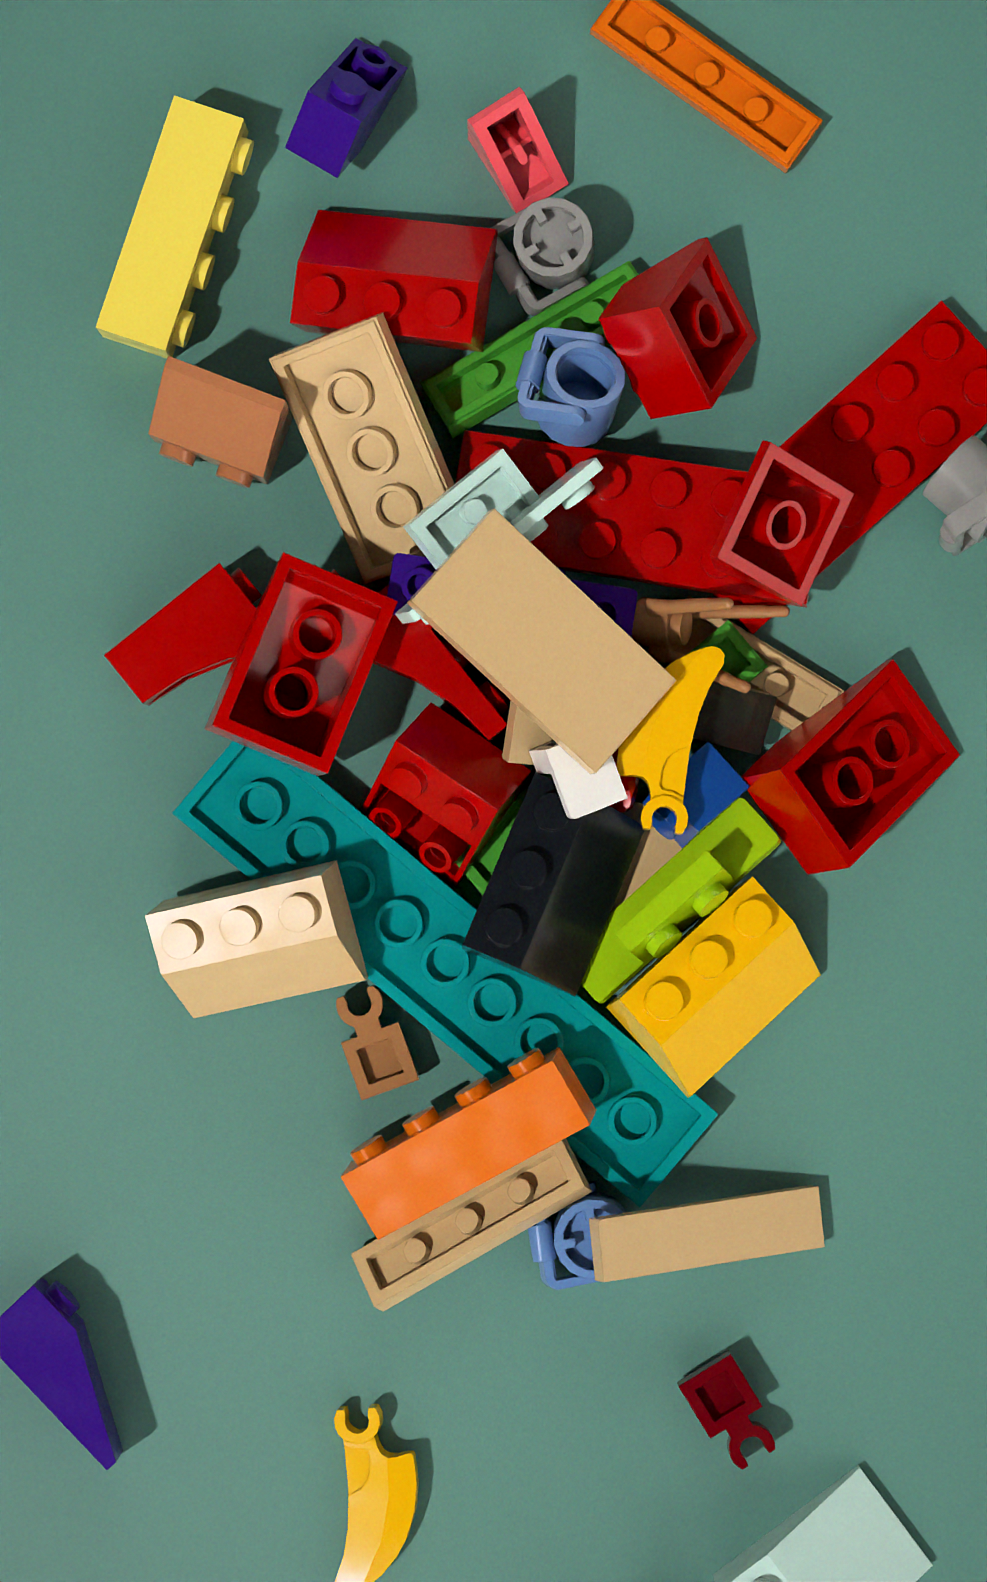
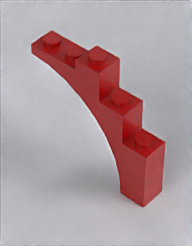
(210, 620)

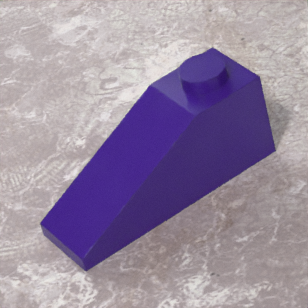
(54, 1358)

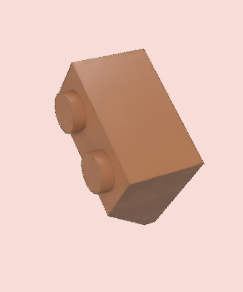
(219, 423)

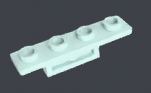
(492, 485)

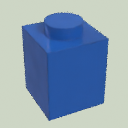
(708, 792)

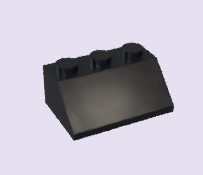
(553, 888)

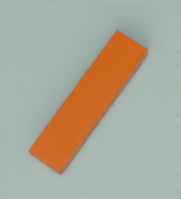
(708, 79)

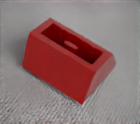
(443, 792)

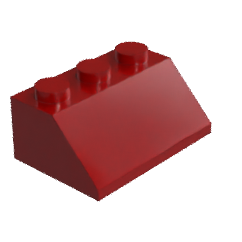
(420, 274)

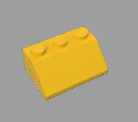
(717, 987)

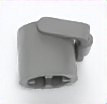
(552, 249)
(961, 494)

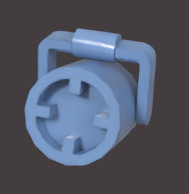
(576, 389)
(570, 1240)

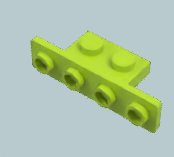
(677, 895)

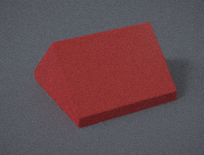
(780, 525)

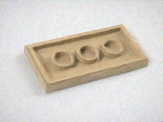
(365, 437)
(541, 641)

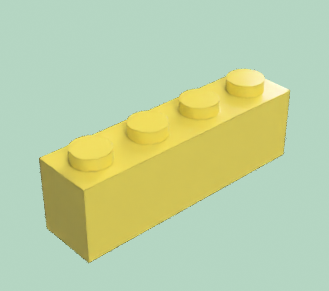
(174, 228)

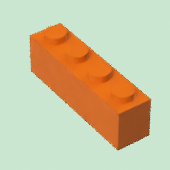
(467, 1142)

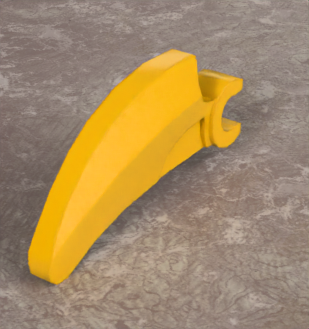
(663, 739)
(379, 1498)

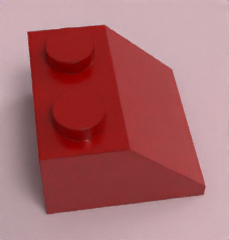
(679, 331)

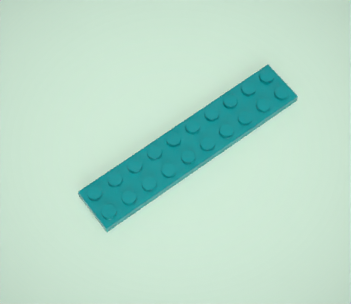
(411, 940)

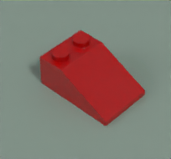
(301, 665)
(850, 770)

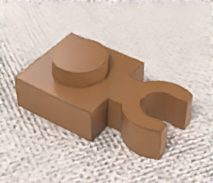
(378, 1054)

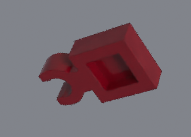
(723, 1401)

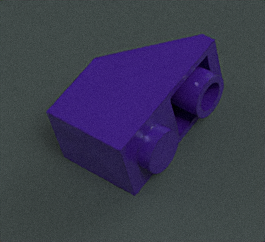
(345, 107)

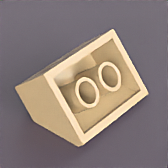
(257, 940)

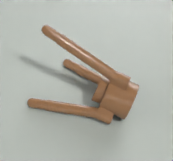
(666, 623)

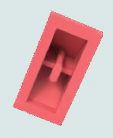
(516, 150)

